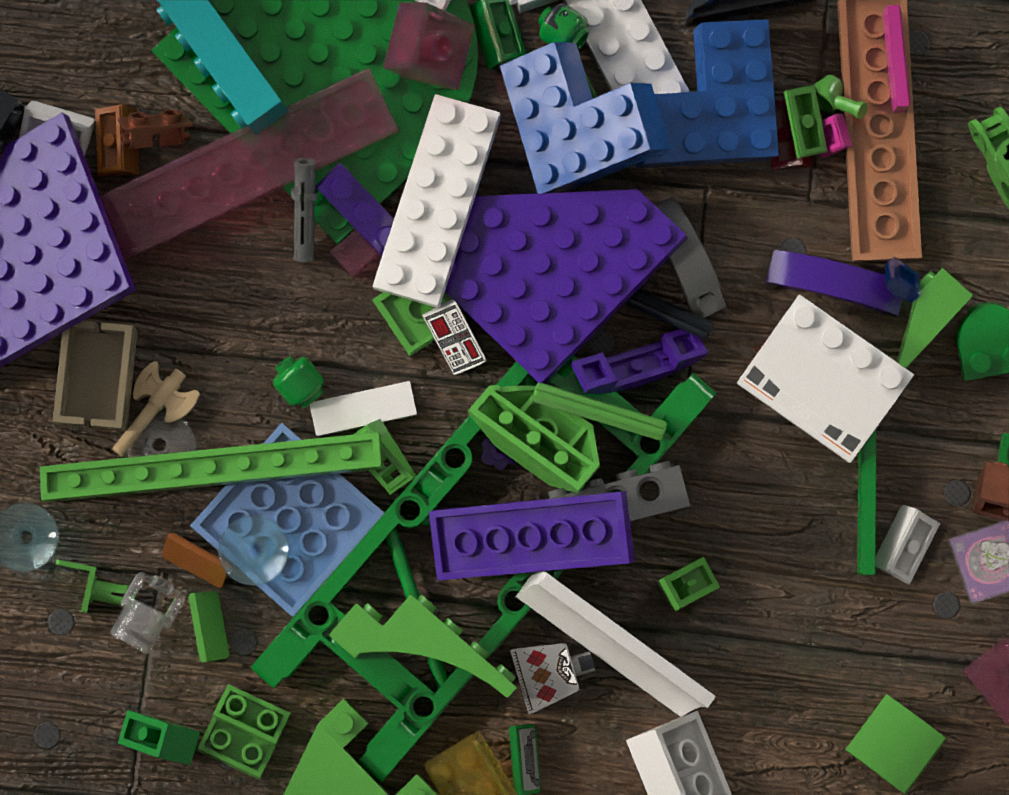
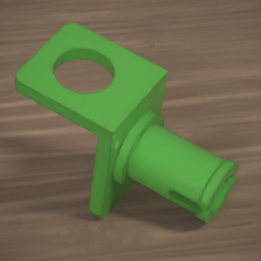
(96, 589)

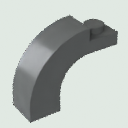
(692, 266)

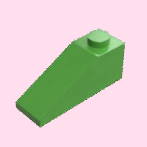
(930, 312)

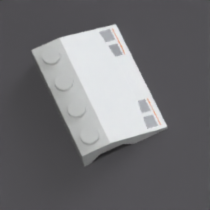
(825, 378)

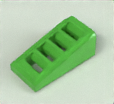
(394, 455)

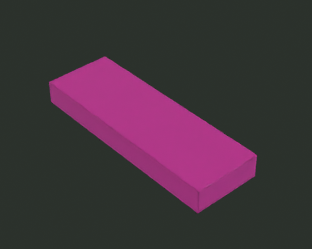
(896, 58)

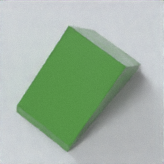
(688, 584)

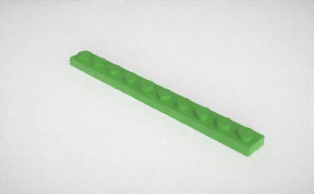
(211, 467)

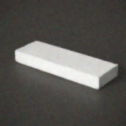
(362, 408)

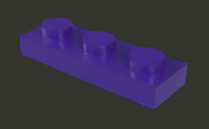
(357, 206)

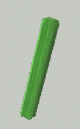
(599, 411)

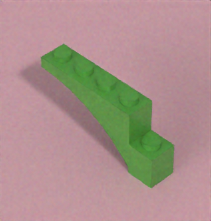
(418, 632)

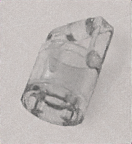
(140, 623)

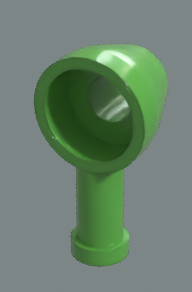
(830, 98)

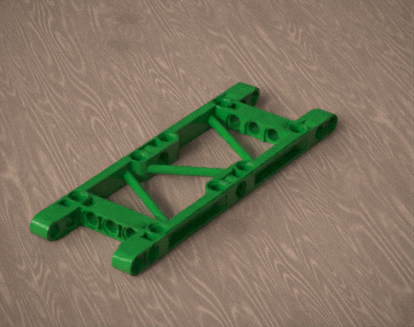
(427, 491)

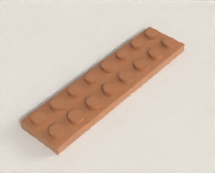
(883, 142)

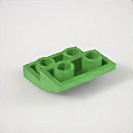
(243, 732)
(896, 744)

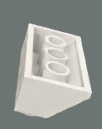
(678, 759)

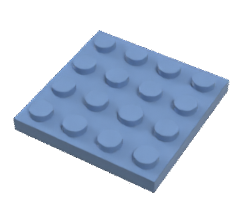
(317, 514)

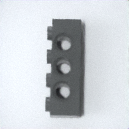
(669, 482)

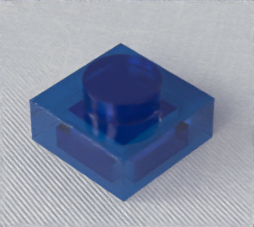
(902, 280)

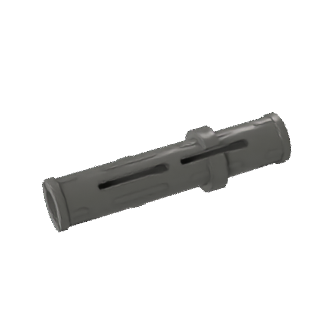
(304, 212)

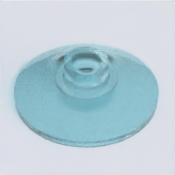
(44, 531)
(235, 545)

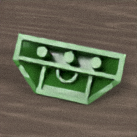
(540, 438)

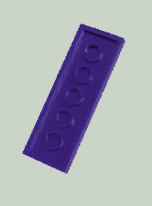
(532, 536)

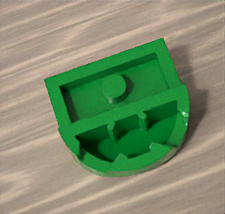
(983, 341)

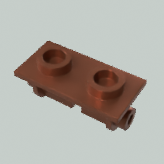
(169, 126)

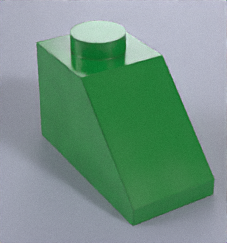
(158, 737)

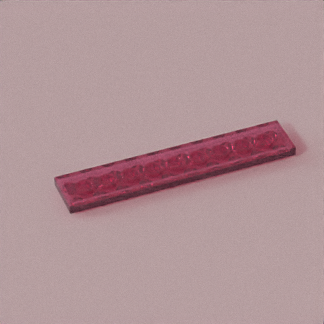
(247, 164)

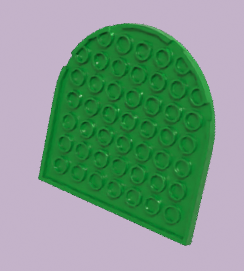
(312, 47)

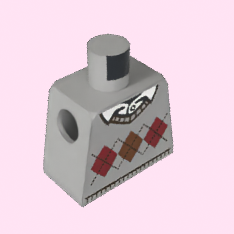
(549, 673)

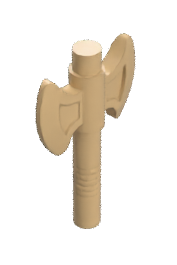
(161, 395)

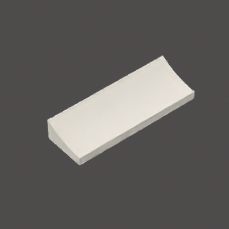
(613, 644)

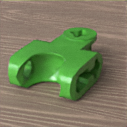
(994, 148)

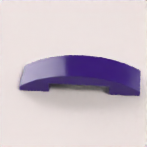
(832, 280)
(640, 365)

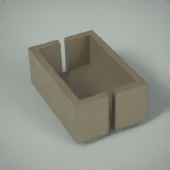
(95, 376)

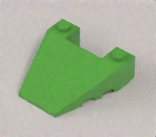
(332, 770)

